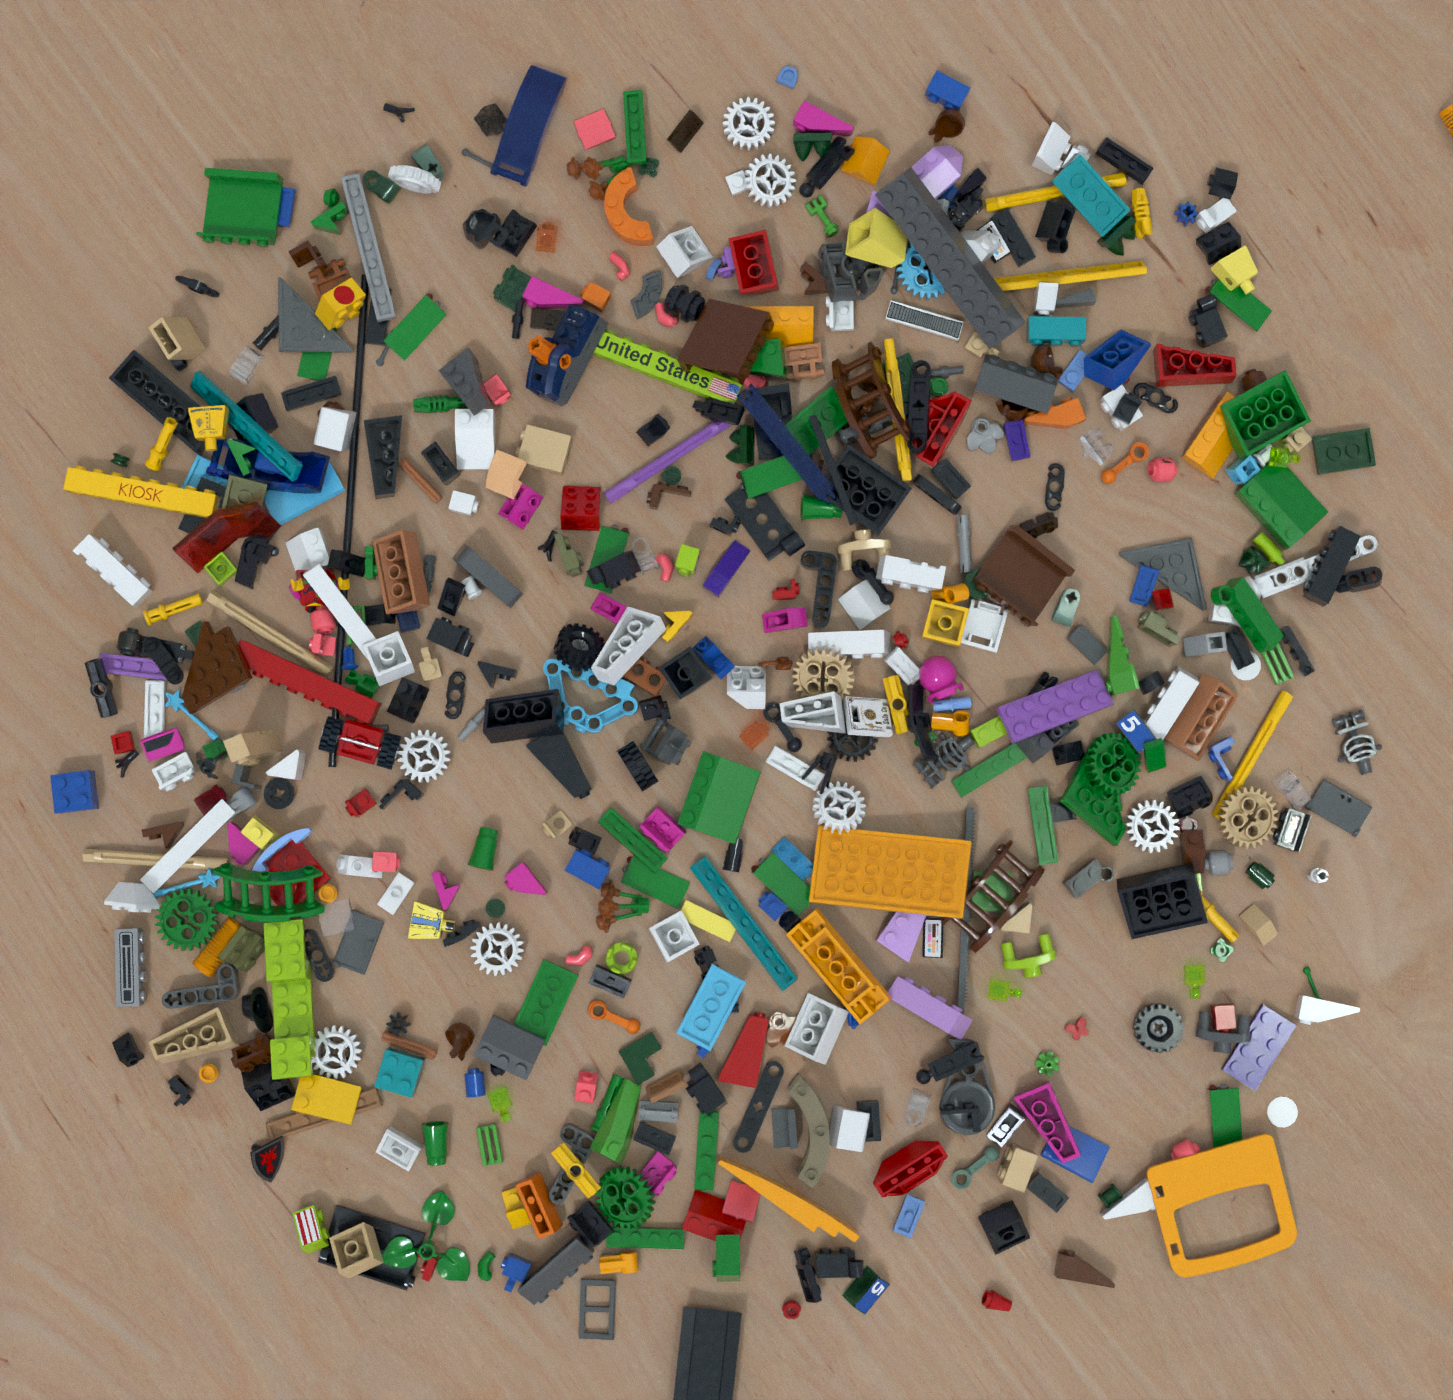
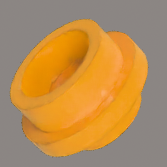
(327, 893)
(208, 1073)

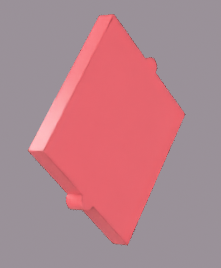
(594, 129)
(741, 1201)

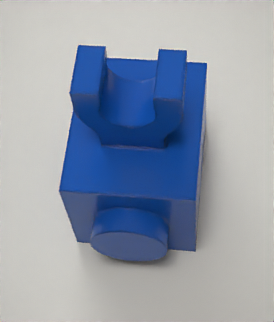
(516, 1269)

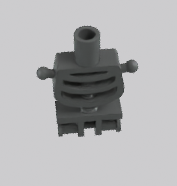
(960, 747)
(1362, 760)

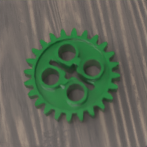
(1110, 748)
(177, 934)
(625, 1197)

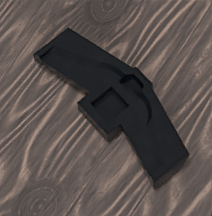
(254, 550)
(920, 723)

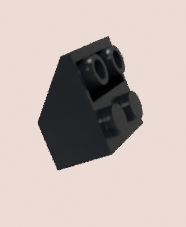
(265, 1090)

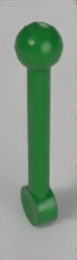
(1306, 970)

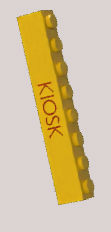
(141, 493)

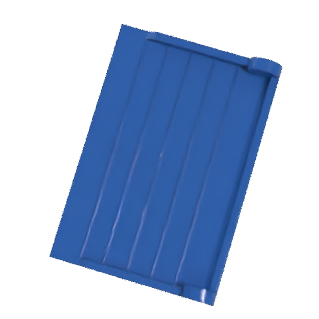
(1088, 1163)

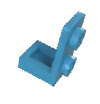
(793, 858)

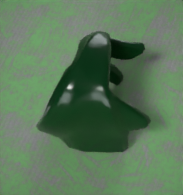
(1253, 560)

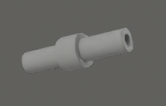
(472, 725)

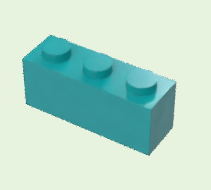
(1056, 330)

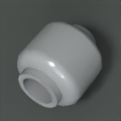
(1218, 862)

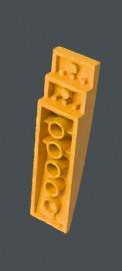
(792, 1202)

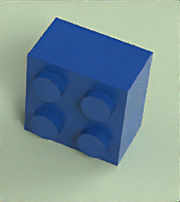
(74, 792)
(588, 869)

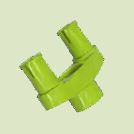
(1031, 964)

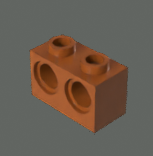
(643, 679)

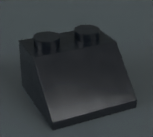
(259, 410)
(685, 673)
(1003, 1227)

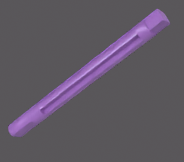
(665, 460)

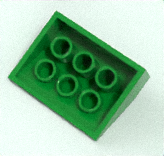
(1263, 414)
(1281, 504)
(719, 797)

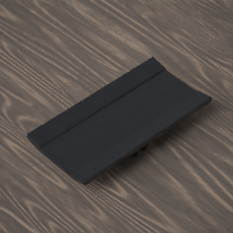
(707, 1354)

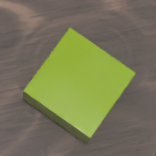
(221, 568)

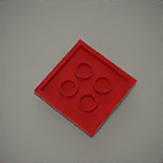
(289, 858)

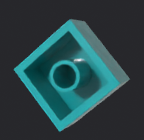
(399, 1072)

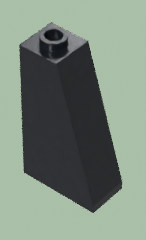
(561, 761)

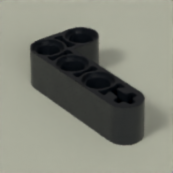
(820, 589)

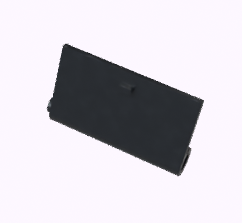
(347, 1218)

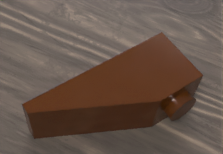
(1074, 1268)

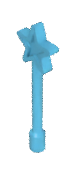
(177, 702)
(206, 879)

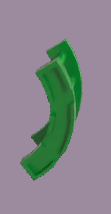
(268, 913)

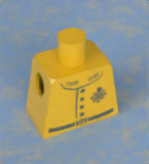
(209, 424)

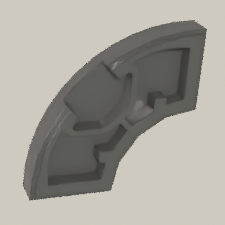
(649, 294)

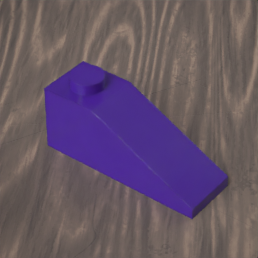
(726, 569)

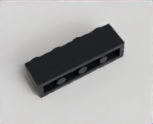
(1331, 565)

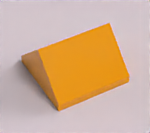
(867, 160)

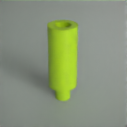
(1268, 548)

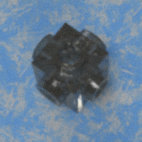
(491, 120)

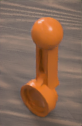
(1109, 475)
(631, 1025)

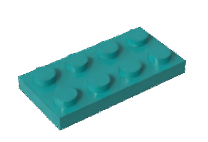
(1090, 195)

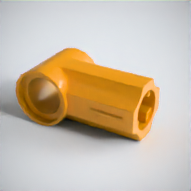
(951, 593)
(957, 722)
(624, 1262)

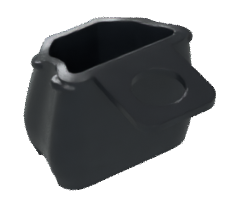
(481, 228)

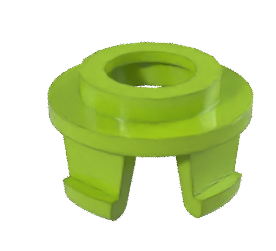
(610, 958)

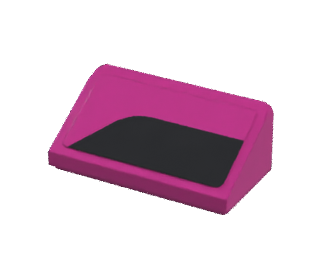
(163, 744)

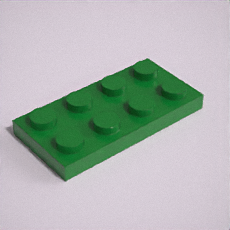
(830, 417)
(546, 1000)

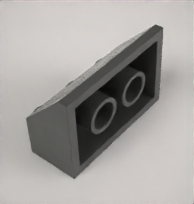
(509, 1047)

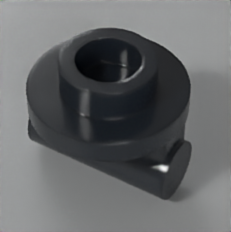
(789, 920)

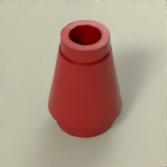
(995, 1301)

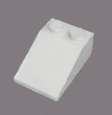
(474, 439)

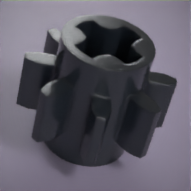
(392, 1024)

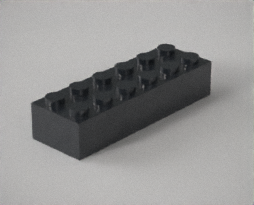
(157, 396)

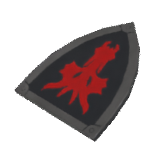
(267, 1158)

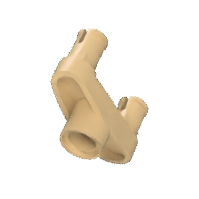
(862, 541)

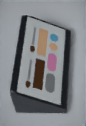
(1005, 250)
(932, 938)

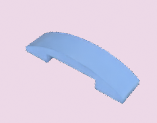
(297, 836)

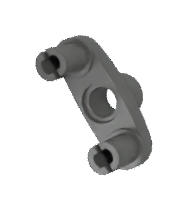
(1223, 1041)

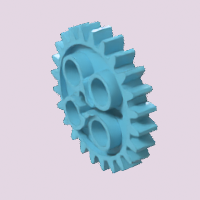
(909, 274)

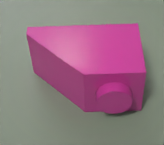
(784, 620)
(240, 846)
(524, 881)

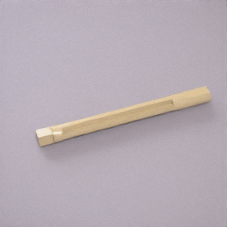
(270, 633)
(147, 859)

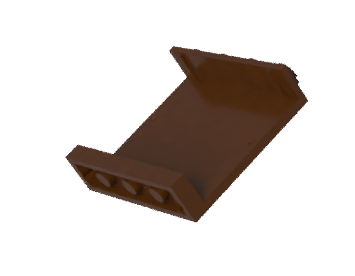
(726, 339)
(1021, 575)

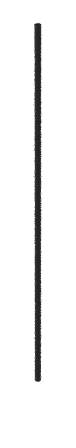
(351, 486)

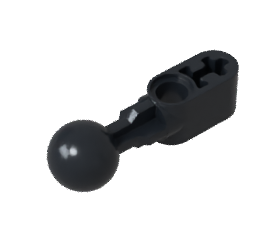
(1345, 586)

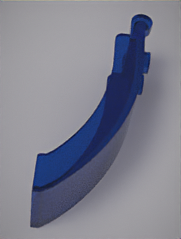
(528, 123)
(309, 479)

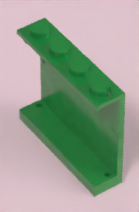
(242, 207)

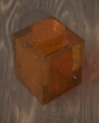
(754, 734)

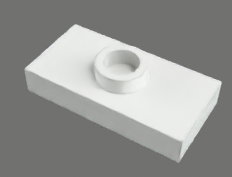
(903, 666)
(396, 893)

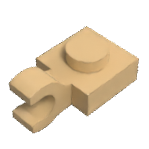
(978, 347)
(430, 667)

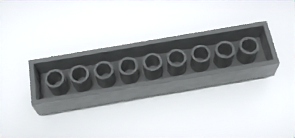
(950, 258)

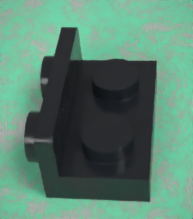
(1190, 797)

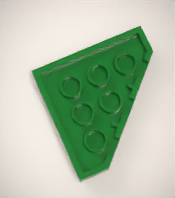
(1092, 806)

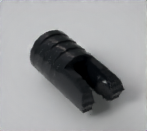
(1043, 683)
(733, 856)

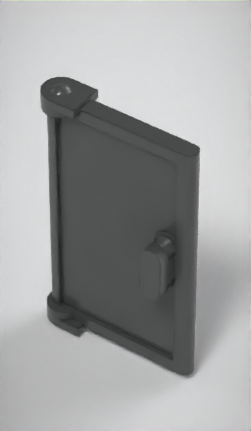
(1335, 807)
(356, 945)

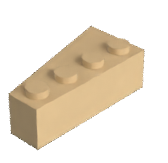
(252, 747)
(197, 1037)

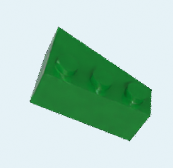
(771, 360)

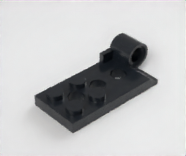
(788, 538)

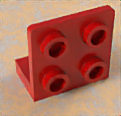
(580, 508)

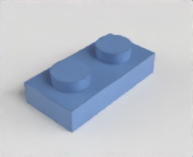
(1074, 372)
(908, 1215)

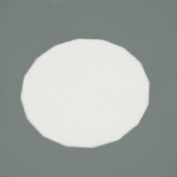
(1248, 672)
(1282, 1112)

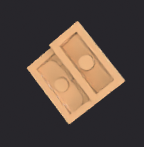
(504, 474)

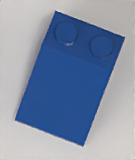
(1115, 359)

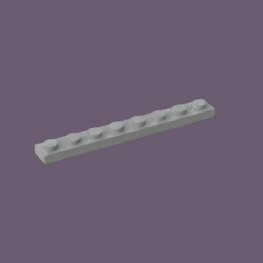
(368, 247)

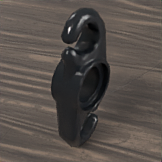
(197, 286)
(1147, 396)
(1060, 480)
(459, 703)

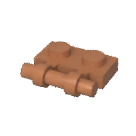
(804, 355)

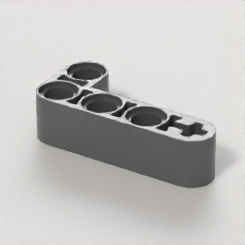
(487, 575)
(201, 992)
(578, 1149)

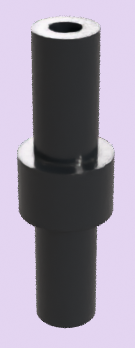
(517, 319)

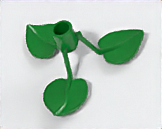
(400, 1250)

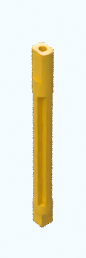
(1042, 194)
(893, 380)
(1255, 748)

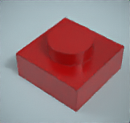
(1162, 599)
(122, 742)

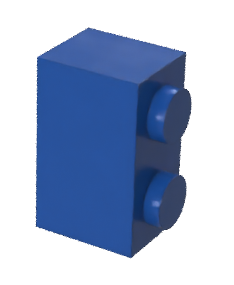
(946, 91)

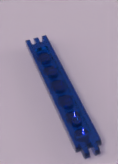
(787, 444)

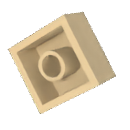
(1017, 1167)
(356, 1250)

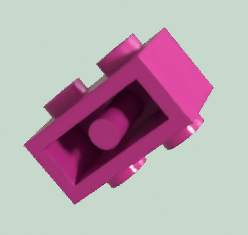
(522, 507)

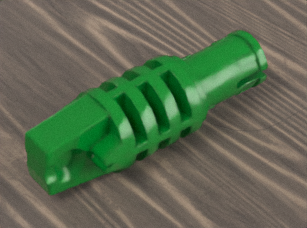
(436, 404)

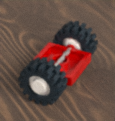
(359, 742)

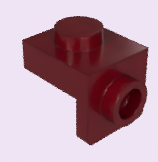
(209, 799)

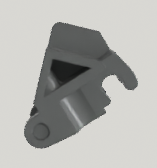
(670, 747)

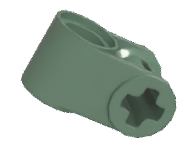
(427, 161)
(1065, 611)

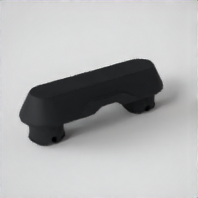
(164, 660)

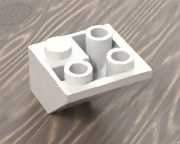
(747, 686)
(132, 897)

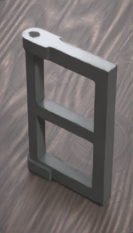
(596, 1335)

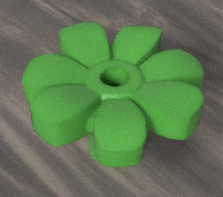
(1044, 1060)

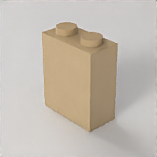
(177, 338)
(544, 449)

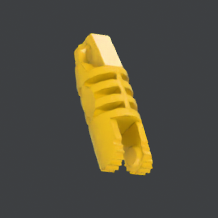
(1141, 213)

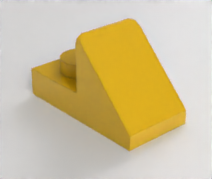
(679, 619)
(515, 1209)

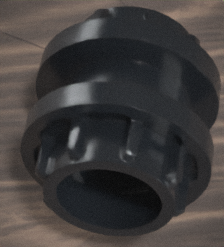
(684, 303)

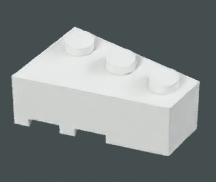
(910, 574)
(815, 712)

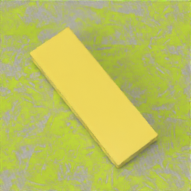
(708, 921)

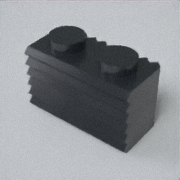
(440, 463)

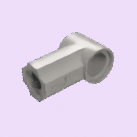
(241, 801)

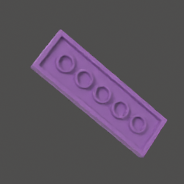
(1054, 706)

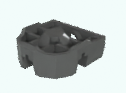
(844, 287)

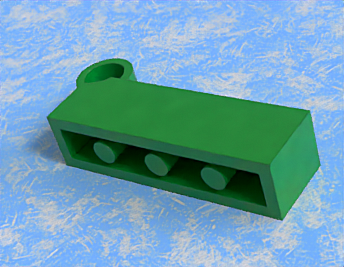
(1248, 613)

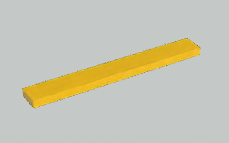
(1072, 275)

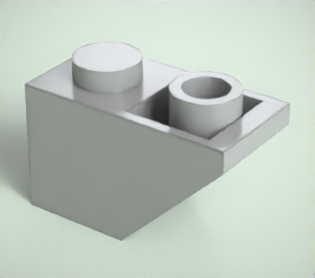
(1204, 644)

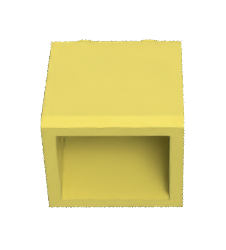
(876, 239)

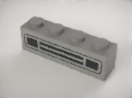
(129, 967)

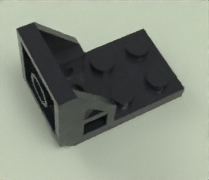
(780, 402)

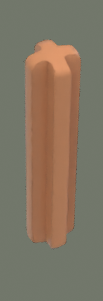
(420, 480)
(409, 1045)

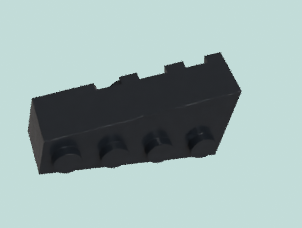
(383, 449)

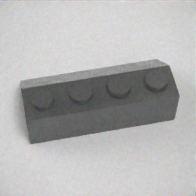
(1016, 383)
(555, 1269)

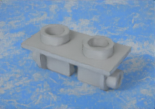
(658, 1111)

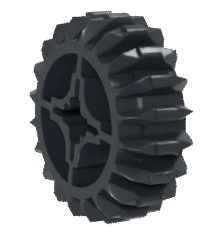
(859, 752)

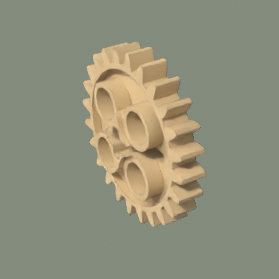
(805, 674)
(1235, 807)

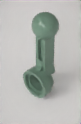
(990, 1154)

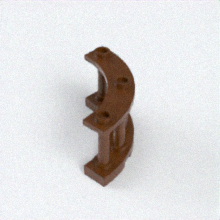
(850, 406)
(1008, 907)

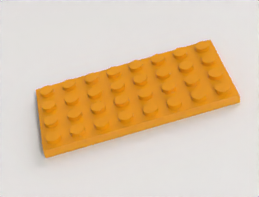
(891, 872)

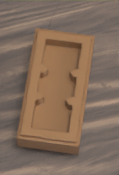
(665, 1086)

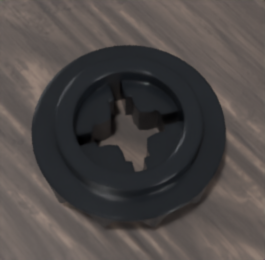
(270, 790)

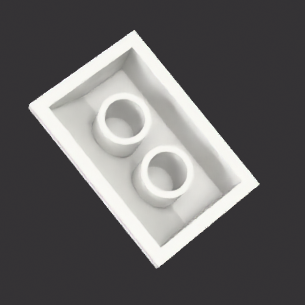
(816, 1029)

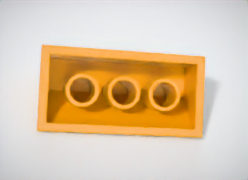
(791, 324)
(1211, 444)

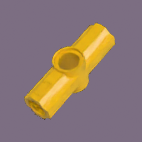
(894, 692)
(584, 1180)

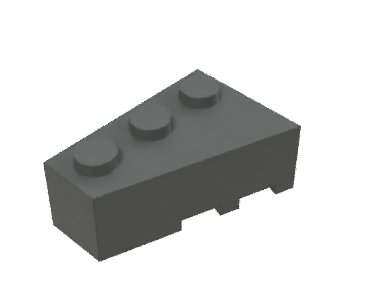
(466, 381)

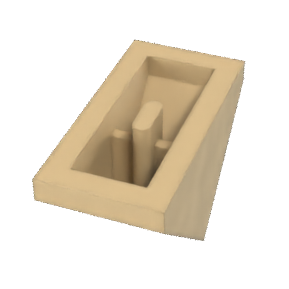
(1020, 920)
(1258, 924)

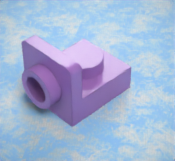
(727, 259)

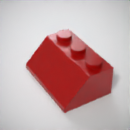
(754, 263)
(706, 1217)

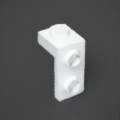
(1215, 215)
(356, 866)

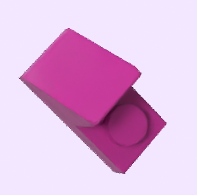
(608, 608)
(445, 894)

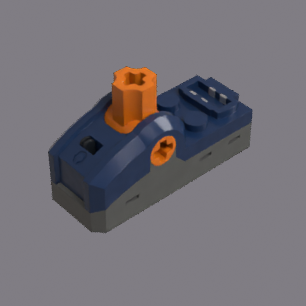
(561, 360)

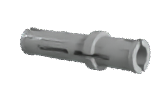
(964, 543)

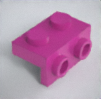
(662, 829)
(658, 1171)

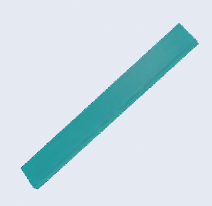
(247, 427)
(743, 923)

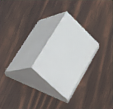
(335, 428)
(863, 604)
(289, 767)
(674, 936)
(848, 1128)
(399, 1148)

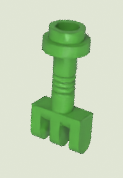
(831, 228)

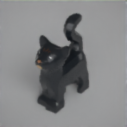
(966, 209)

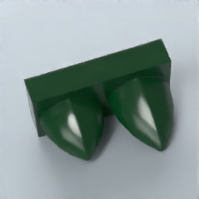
(803, 142)
(1112, 240)
(745, 453)

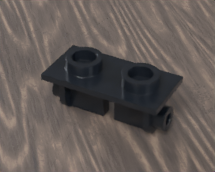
(1238, 649)
(704, 958)

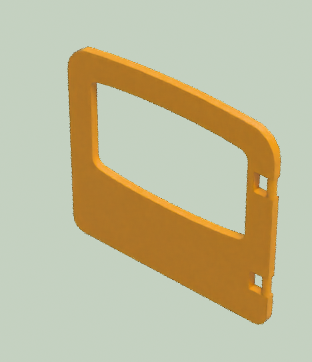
(1214, 1172)

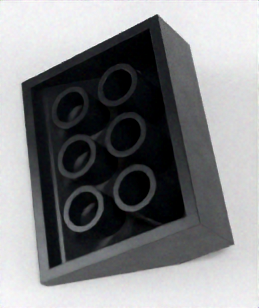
(870, 489)
(1161, 900)

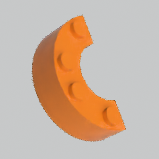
(622, 225)

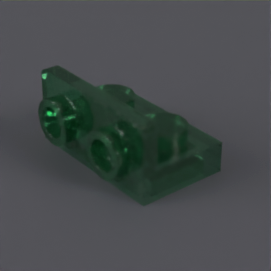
(511, 287)

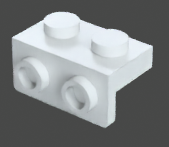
(840, 315)
(174, 771)

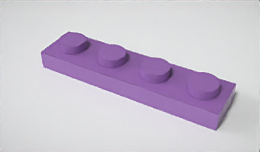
(131, 666)

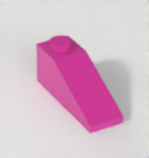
(814, 120)
(545, 296)

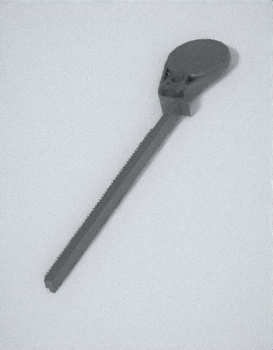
(967, 1089)

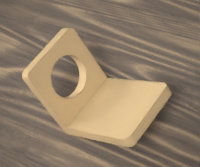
(549, 828)

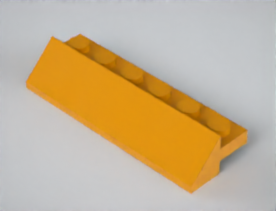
(838, 966)

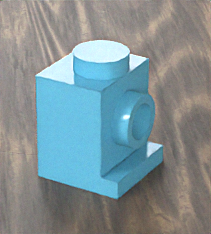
(1243, 470)

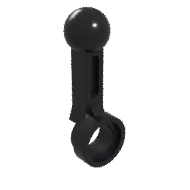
(885, 595)
(793, 743)

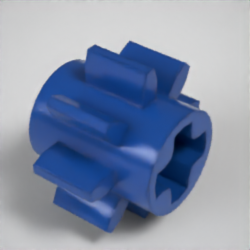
(1182, 216)

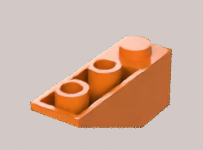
(1061, 416)

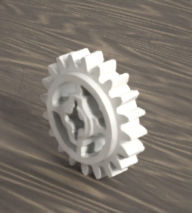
(740, 111)
(771, 165)
(414, 179)
(431, 741)
(850, 801)
(1158, 811)
(488, 934)
(340, 1058)

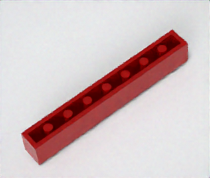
(309, 683)

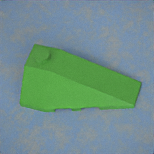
(1120, 673)
(617, 1127)

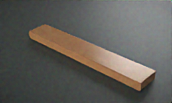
(301, 1122)

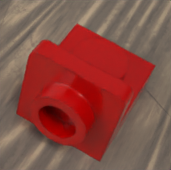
(783, 594)
(360, 803)
(428, 1268)

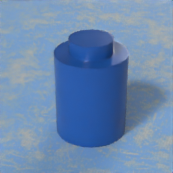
(474, 1083)

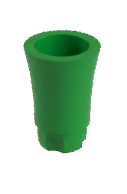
(814, 509)
(484, 849)
(435, 1142)

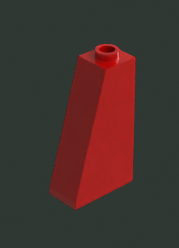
(745, 1057)

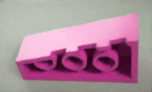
(1046, 1114)

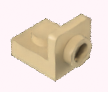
(1296, 440)

